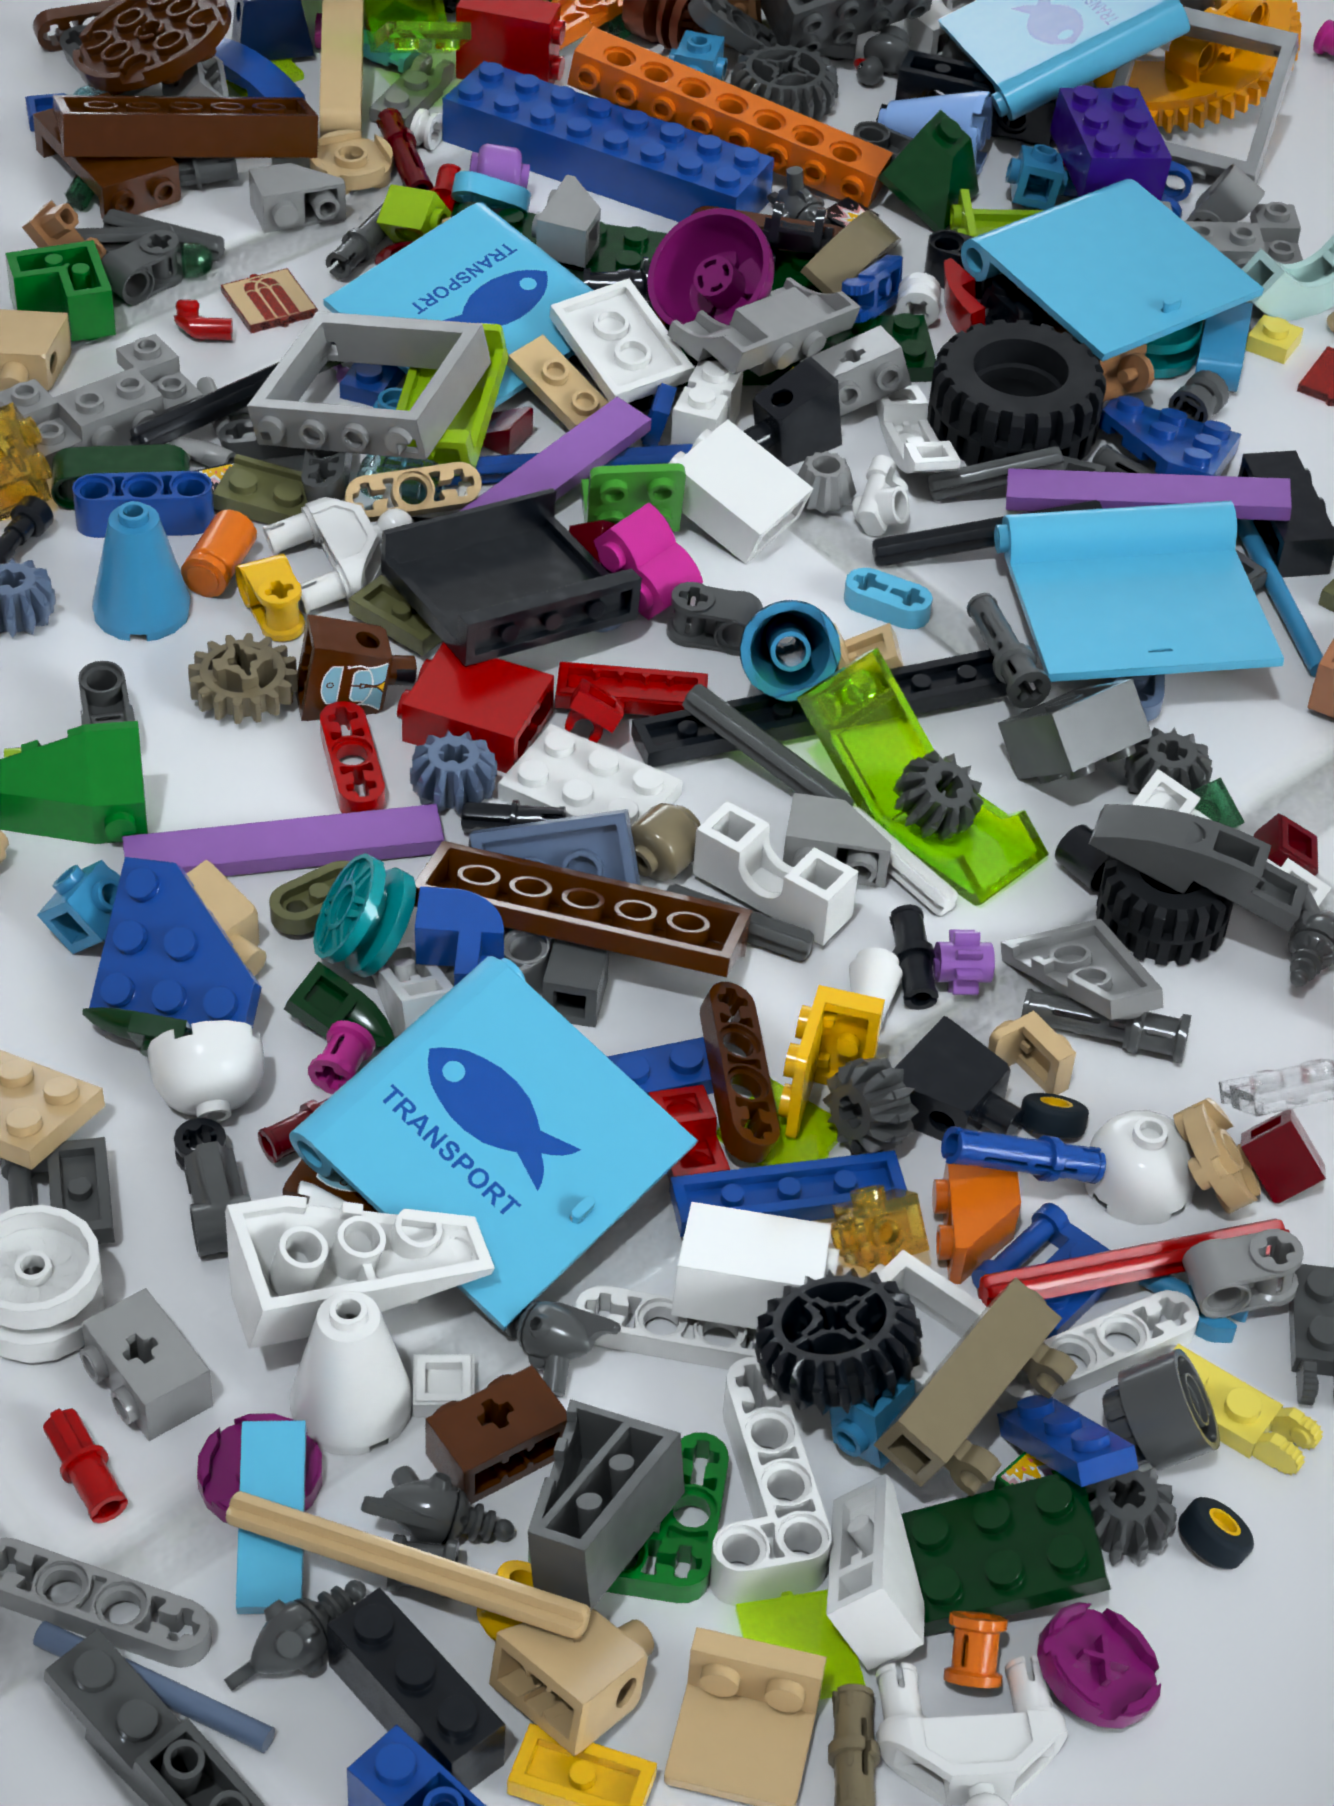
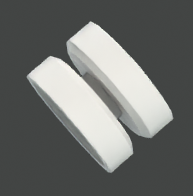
(46, 1282)

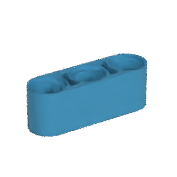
(1225, 344)

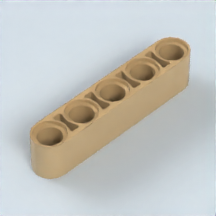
(341, 65)

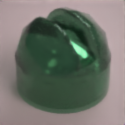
(195, 259)

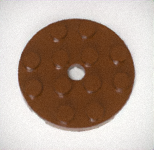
(149, 42)

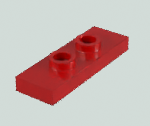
(641, 689)

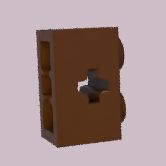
(496, 1433)

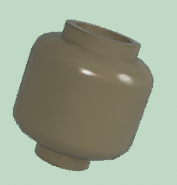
(664, 841)

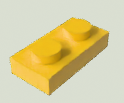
(594, 1777)

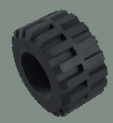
(1159, 920)

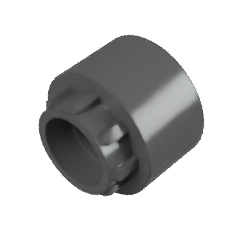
(1162, 1411)

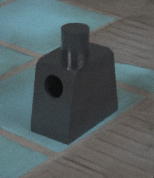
(798, 414)
(958, 1084)

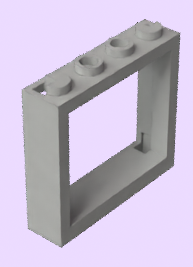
(1243, 36)
(451, 347)

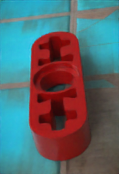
(356, 744)

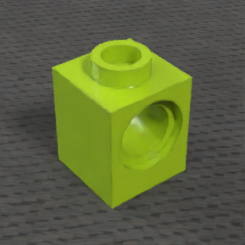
(411, 213)

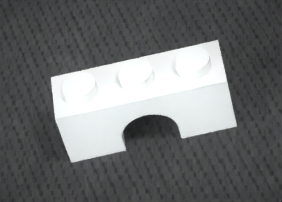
(738, 858)

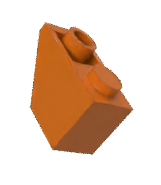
(978, 1216)

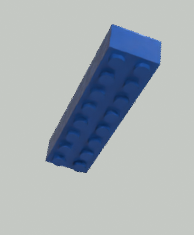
(604, 145)

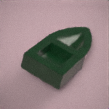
(329, 998)
(136, 1025)

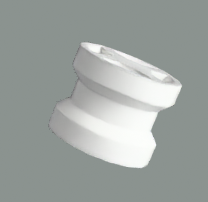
(919, 288)

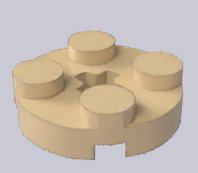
(354, 159)
(1217, 1158)

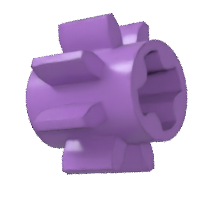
(964, 962)

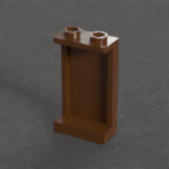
(119, 182)

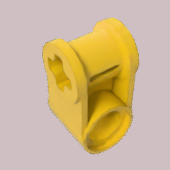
(272, 596)

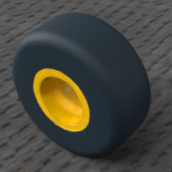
(1054, 1115)
(1216, 1533)

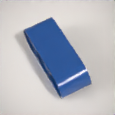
(179, 497)

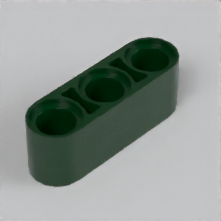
(79, 461)

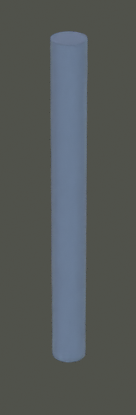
(174, 1695)

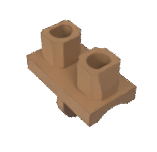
(55, 226)
(1127, 373)

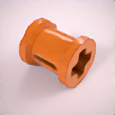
(975, 1649)

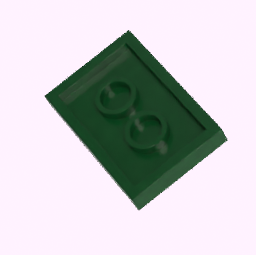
(1006, 1550)

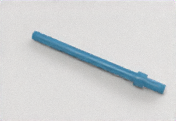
(1281, 595)

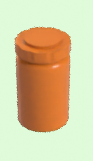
(218, 553)

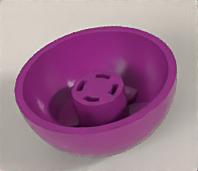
(710, 265)

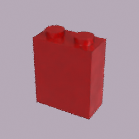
(514, 34)
(488, 699)

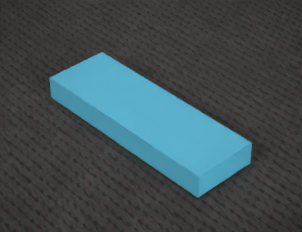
(273, 1470)

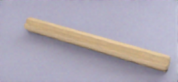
(409, 1565)

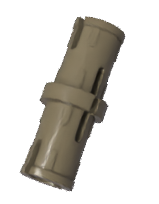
(853, 1747)

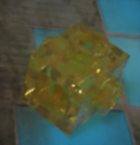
(878, 1226)

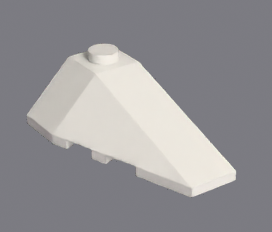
(299, 1254)

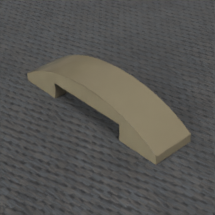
(850, 252)

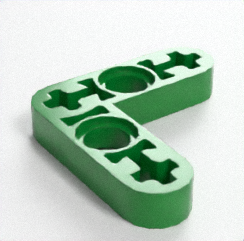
(678, 1542)

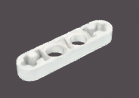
(683, 1344)
(1101, 1358)

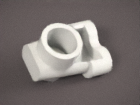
(883, 499)

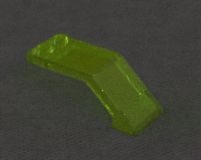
(412, 27)
(871, 740)

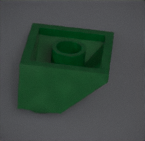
(933, 171)

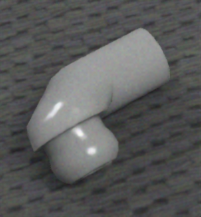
(204, 451)

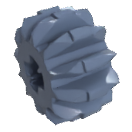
(24, 597)
(453, 771)

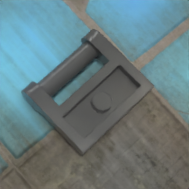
(76, 1183)

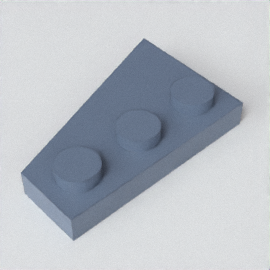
(584, 843)

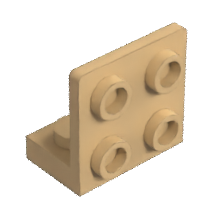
(745, 1720)

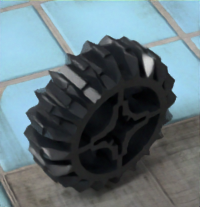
(838, 1341)

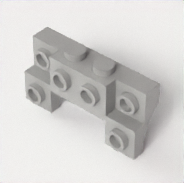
(1272, 228)
(770, 330)
(109, 407)

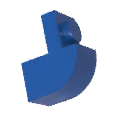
(456, 930)

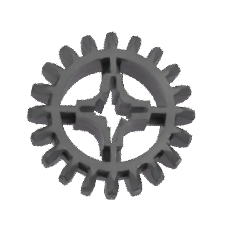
(789, 78)

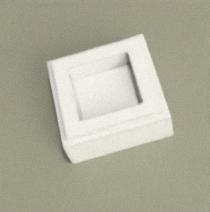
(441, 1380)

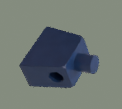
(272, 28)

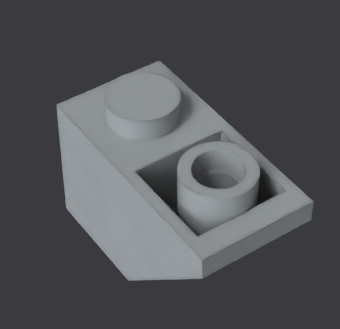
(295, 197)
(568, 224)
(839, 832)

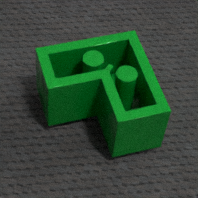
(64, 281)

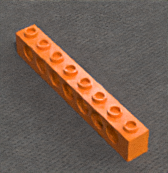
(682, 95)

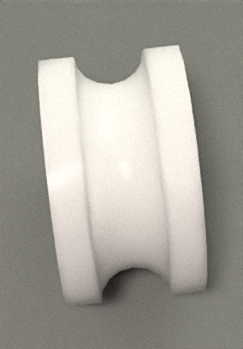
(427, 128)

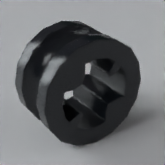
(196, 1132)

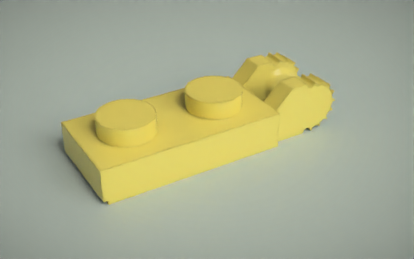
(1249, 1415)

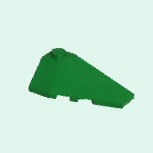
(77, 786)

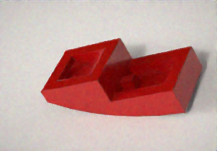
(959, 297)
(694, 1111)

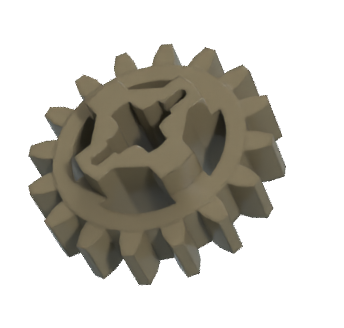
(243, 678)

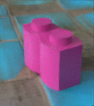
(649, 548)

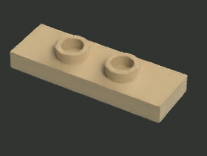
(556, 381)

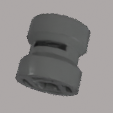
(1201, 396)

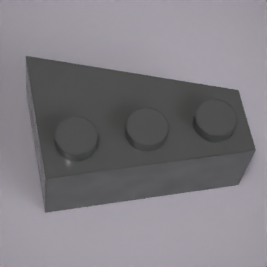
(601, 1500)

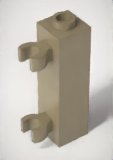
(968, 1383)

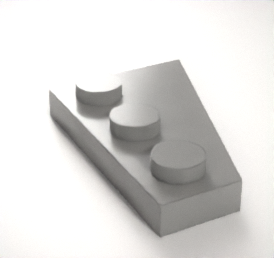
(1089, 967)

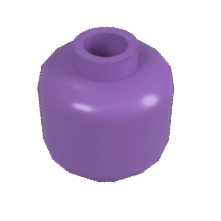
(501, 163)

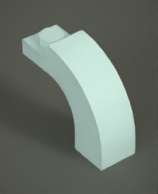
(1294, 288)

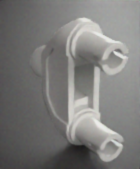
(347, 540)
(970, 1756)

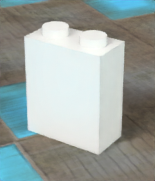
(739, 490)
(742, 1260)

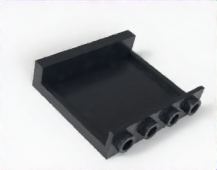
(505, 578)

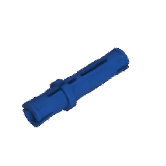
(1042, 1157)

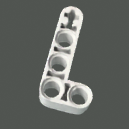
(766, 1475)

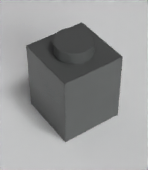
(576, 981)

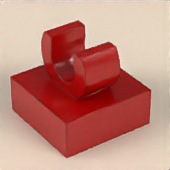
(596, 706)

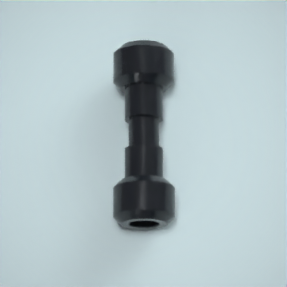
(29, 519)

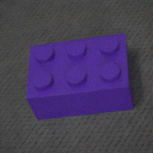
(1109, 138)

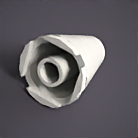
(351, 1378)

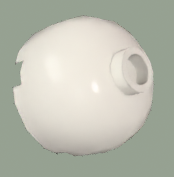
(207, 1070)
(1144, 1169)

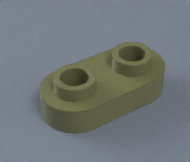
(299, 901)

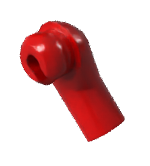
(199, 326)

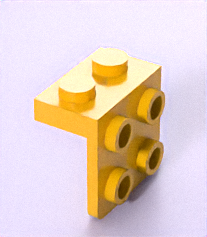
(832, 1032)

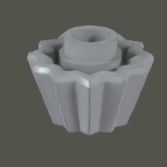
(830, 479)

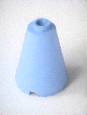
(969, 109)

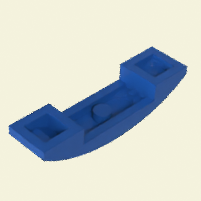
(254, 72)

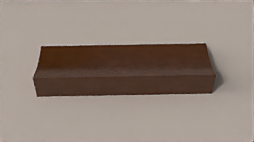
(186, 126)
(595, 909)

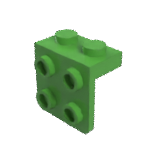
(622, 489)

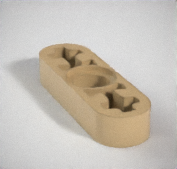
(445, 474)

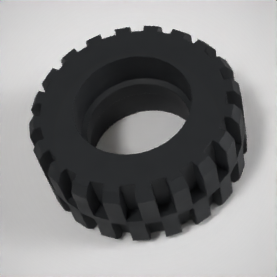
(1015, 392)

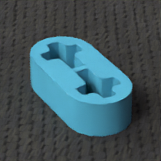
(493, 192)
(888, 598)

